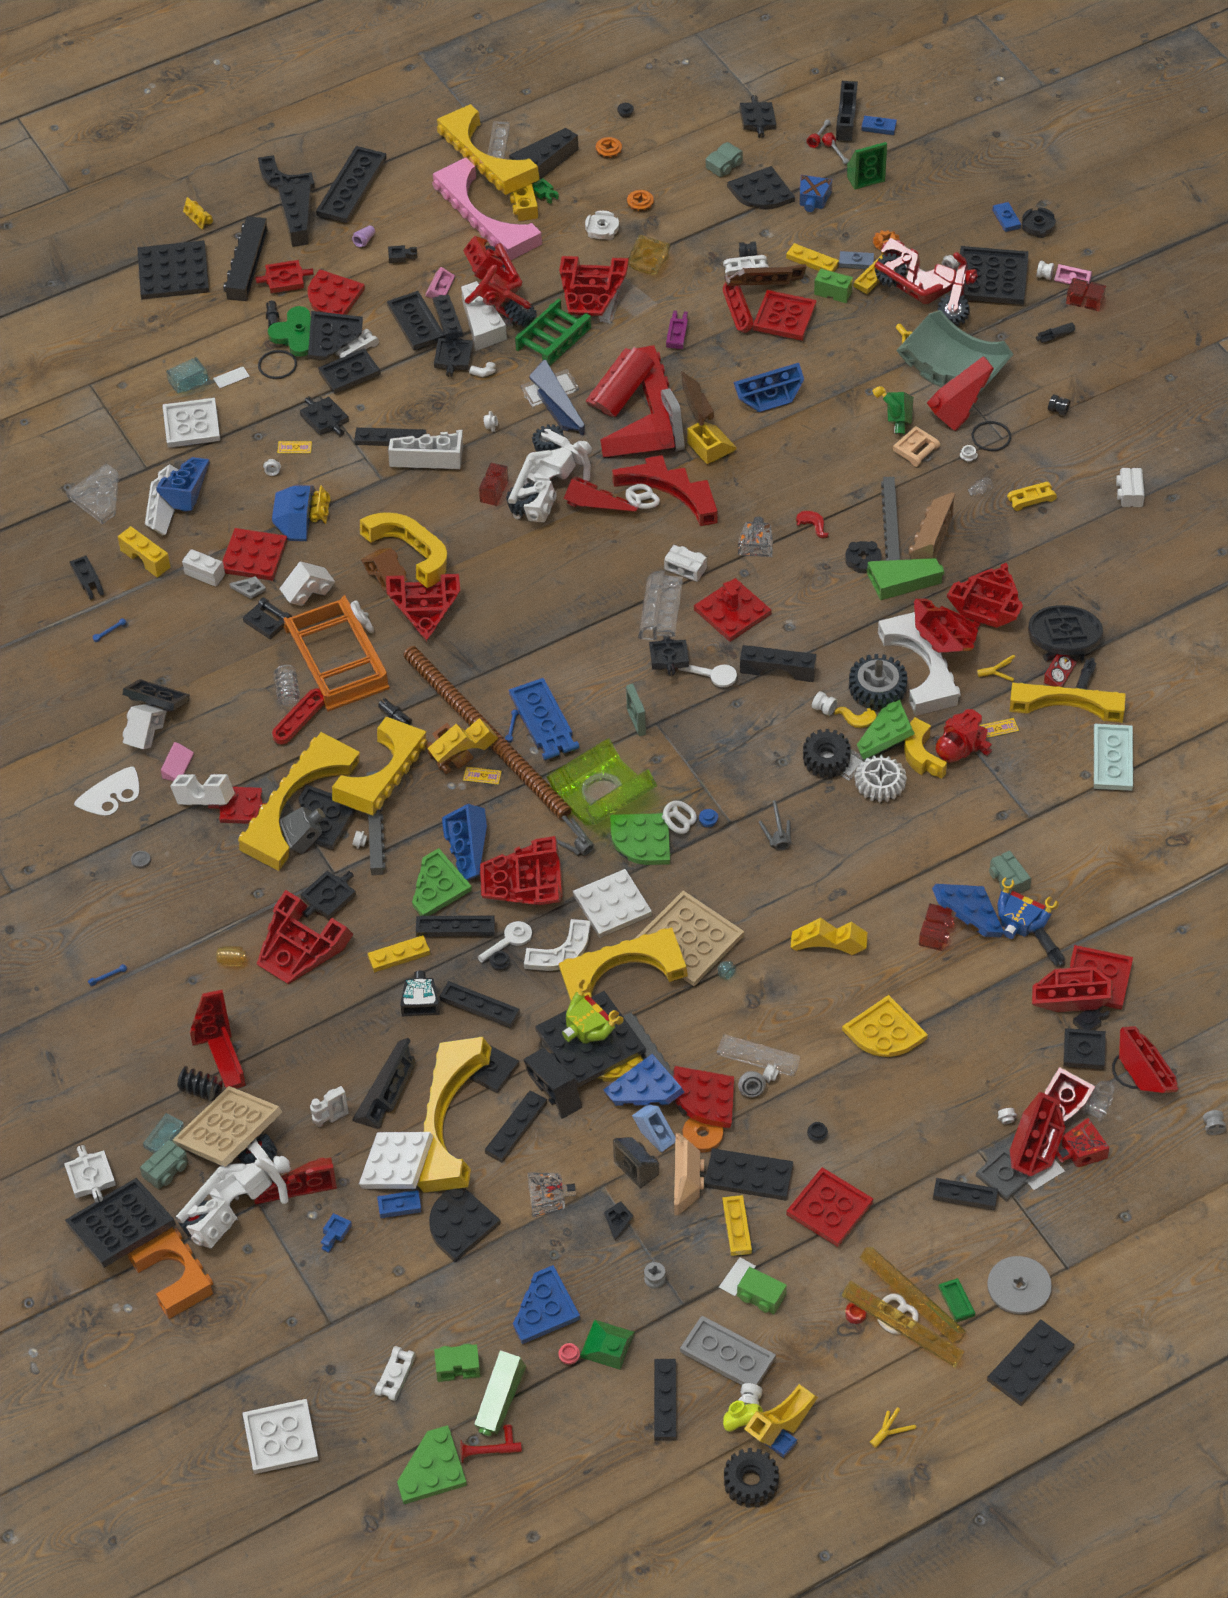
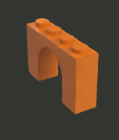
(192, 1285)

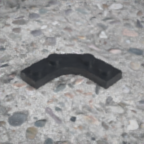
(276, 178)

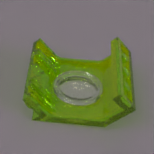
(599, 783)

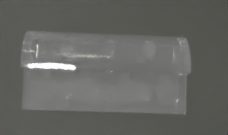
(660, 606)

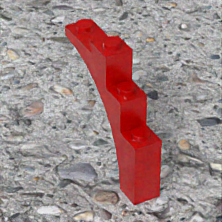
(654, 473)

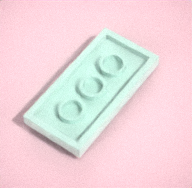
(1113, 757)

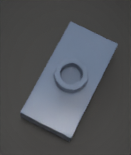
(855, 260)

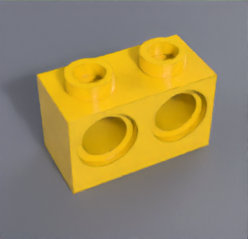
(524, 203)

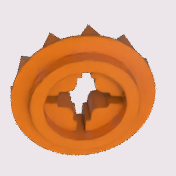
(603, 145)
(634, 197)
(878, 240)

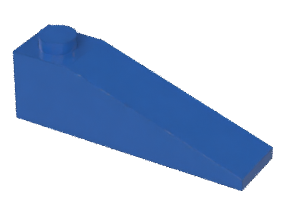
(466, 834)

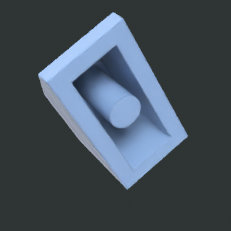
(654, 1127)

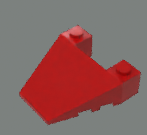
(293, 947)

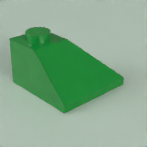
(607, 1344)

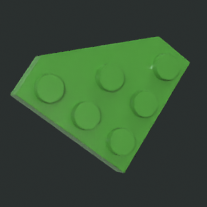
(886, 730)
(438, 884)
(432, 1468)

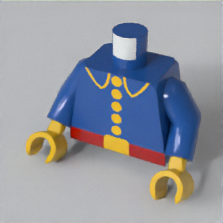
(1021, 913)

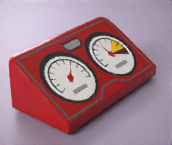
(1059, 670)

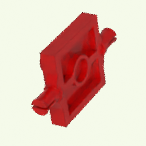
(284, 276)
(242, 806)

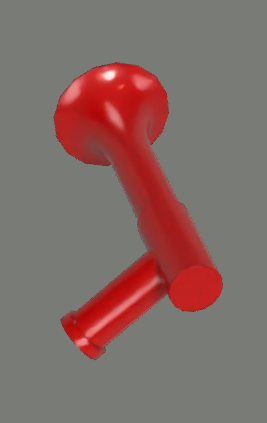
(507, 1447)

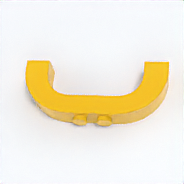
(403, 527)

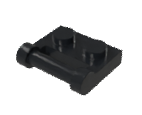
(263, 622)

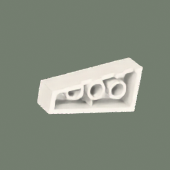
(483, 320)
(427, 451)

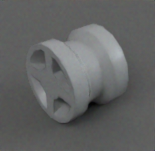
(1214, 1122)
(658, 1278)

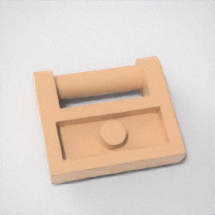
(912, 442)

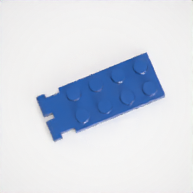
(543, 718)

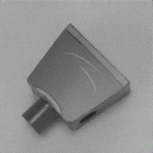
(302, 828)

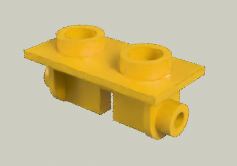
(196, 213)
(320, 505)

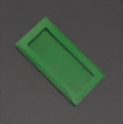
(956, 1300)

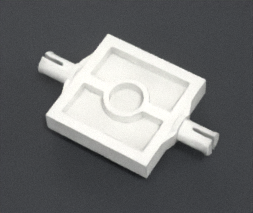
(89, 1174)

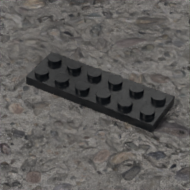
(351, 184)

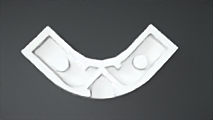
(573, 947)

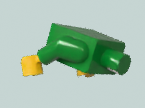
(898, 408)

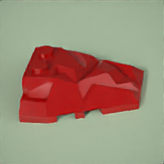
(591, 287)
(526, 875)

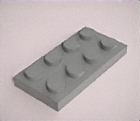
(727, 1352)

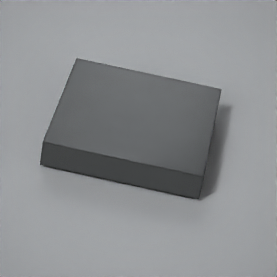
(1000, 1175)

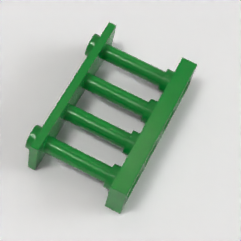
(558, 345)

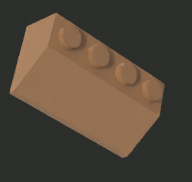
(933, 528)

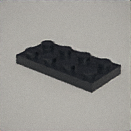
(415, 320)
(749, 1174)
(1030, 1362)

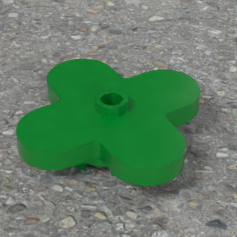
(293, 331)

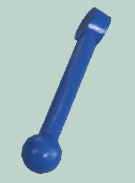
(96, 637)
(509, 737)
(93, 981)

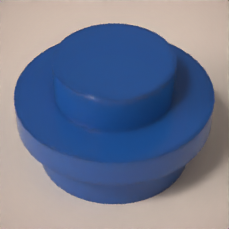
(708, 817)

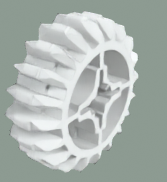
(892, 777)

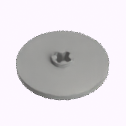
(1030, 1296)

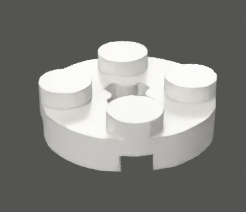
(594, 227)

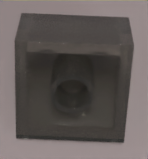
(635, 1161)

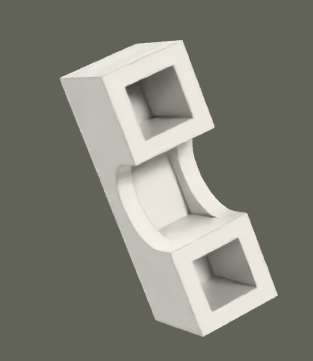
(214, 791)

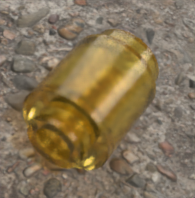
(231, 955)

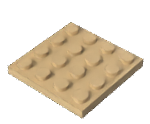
(700, 933)
(227, 1126)

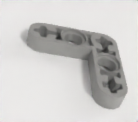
(673, 408)

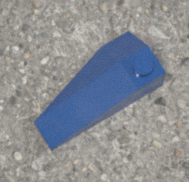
(184, 485)

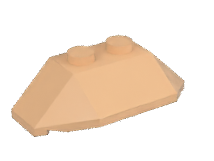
(687, 1174)

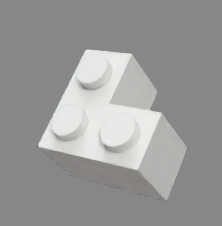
(304, 581)
(142, 724)

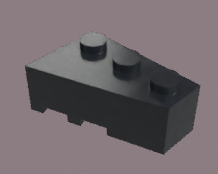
(555, 1080)

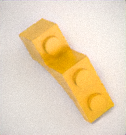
(457, 739)
(820, 933)
(787, 1416)

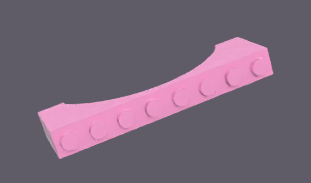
(454, 184)

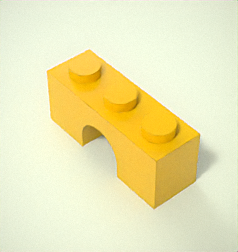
(135, 544)

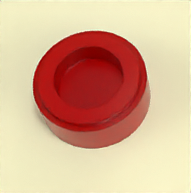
(855, 1314)

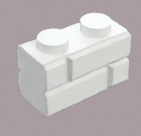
(1131, 487)
(685, 563)
(203, 567)

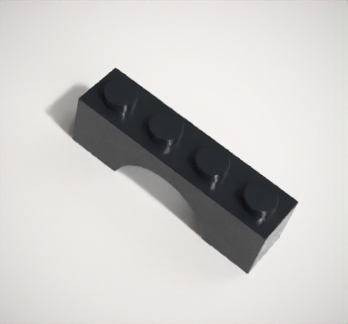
(847, 110)
(798, 664)

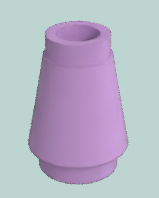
(363, 236)

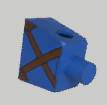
(814, 192)

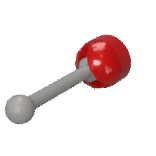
(814, 139)
(829, 140)

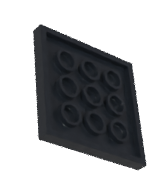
(173, 269)
(999, 274)
(593, 1058)
(120, 1222)

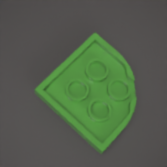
(641, 838)

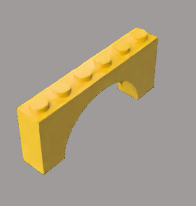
(370, 791)
(656, 949)

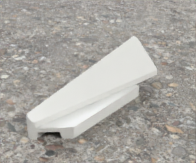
(158, 509)

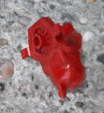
(963, 736)

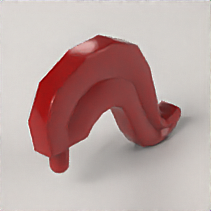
(814, 518)

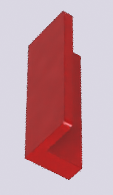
(227, 1061)

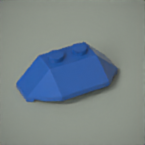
(770, 388)
(292, 511)

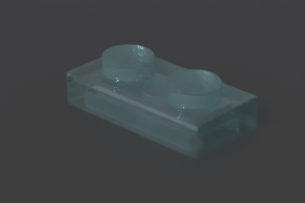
(165, 1130)

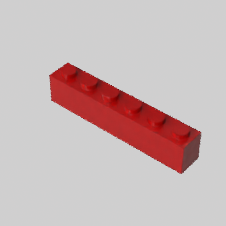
(654, 381)

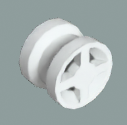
(1045, 270)

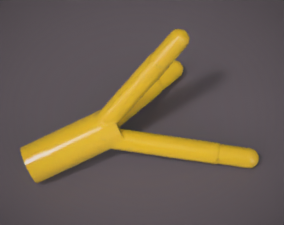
(905, 334)
(992, 670)
(882, 1434)

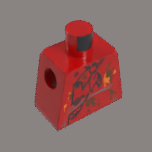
(1083, 1145)

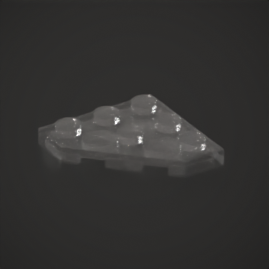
(97, 493)

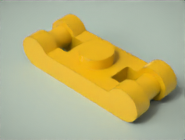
(1031, 495)

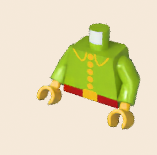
(587, 1018)

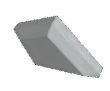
(249, 587)

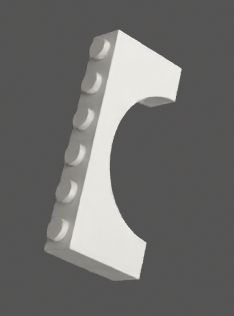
(939, 688)

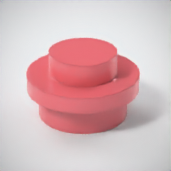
(569, 1353)

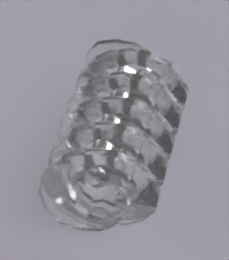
(286, 686)

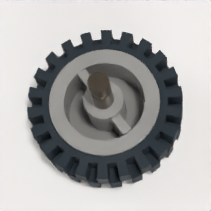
(877, 681)

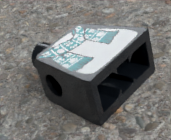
(419, 996)

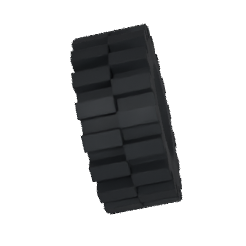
(828, 742)
(751, 1463)

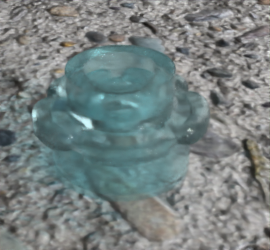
(726, 969)

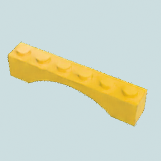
(1105, 705)

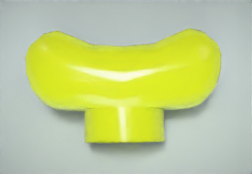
(739, 1415)

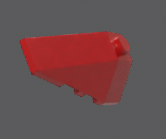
(304, 1180)

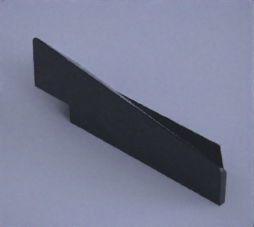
(387, 1086)

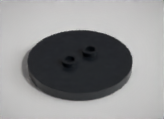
(1065, 630)

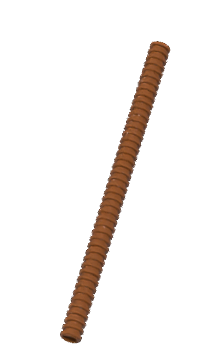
(500, 746)

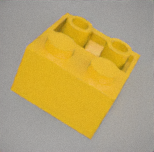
(709, 442)

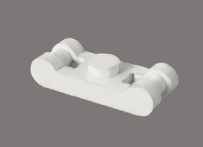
(735, 264)
(364, 341)
(395, 1373)

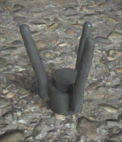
(780, 839)
(583, 844)

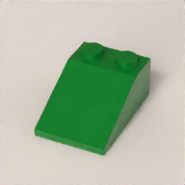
(867, 166)

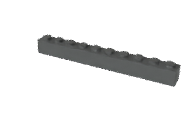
(890, 518)
(375, 840)
(650, 1048)

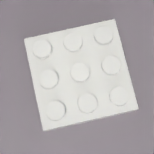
(191, 422)
(612, 903)
(396, 1160)
(280, 1436)

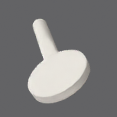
(720, 676)
(515, 933)

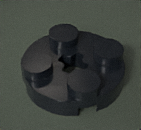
(1032, 217)
(862, 548)

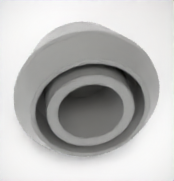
(751, 1084)

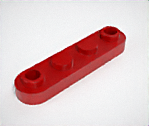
(738, 308)
(298, 716)

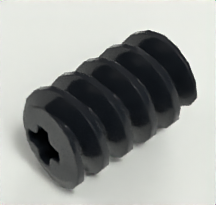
(198, 1085)

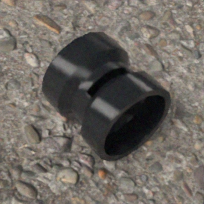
(743, 249)
(1059, 405)

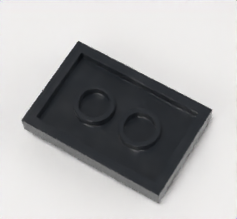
(349, 371)
(155, 695)

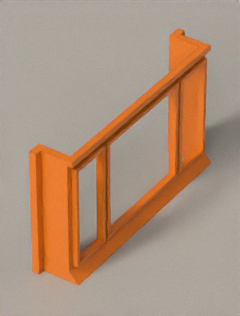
(350, 692)

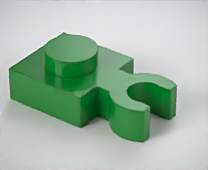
(544, 189)

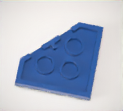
(971, 906)
(644, 1084)
(544, 1307)

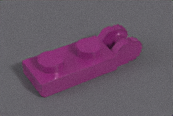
(677, 331)

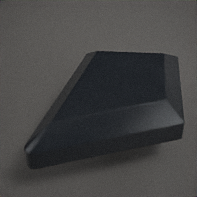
(618, 1218)

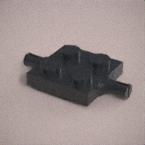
(757, 116)
(453, 354)
(324, 416)
(669, 654)
(328, 894)

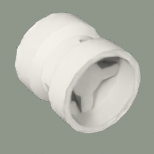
(824, 703)
(750, 1393)

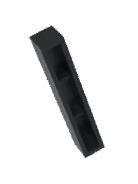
(246, 258)

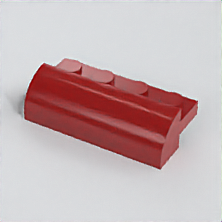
(620, 381)

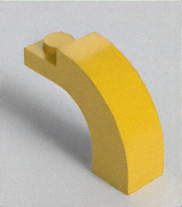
(917, 756)

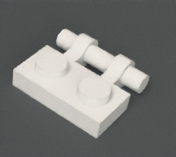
(331, 1108)

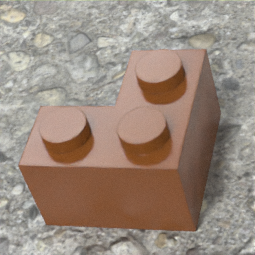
(382, 564)

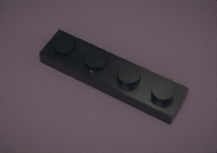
(447, 317)
(382, 436)
(455, 925)
(479, 1004)
(515, 1126)
(664, 1399)

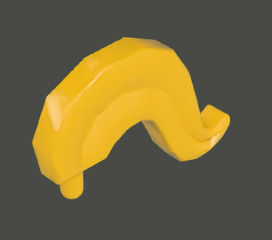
(860, 721)

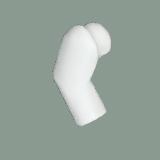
(483, 372)

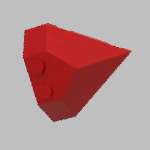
(987, 597)
(423, 605)
(944, 628)

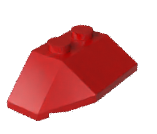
(1072, 990)
(1145, 1062)
(1037, 1136)

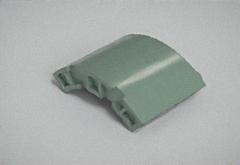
(945, 351)

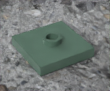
(635, 710)

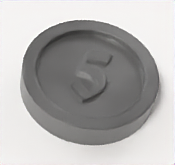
(140, 859)

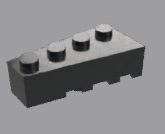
(549, 151)
(296, 209)

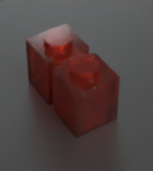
(1078, 290)
(493, 484)
(935, 928)

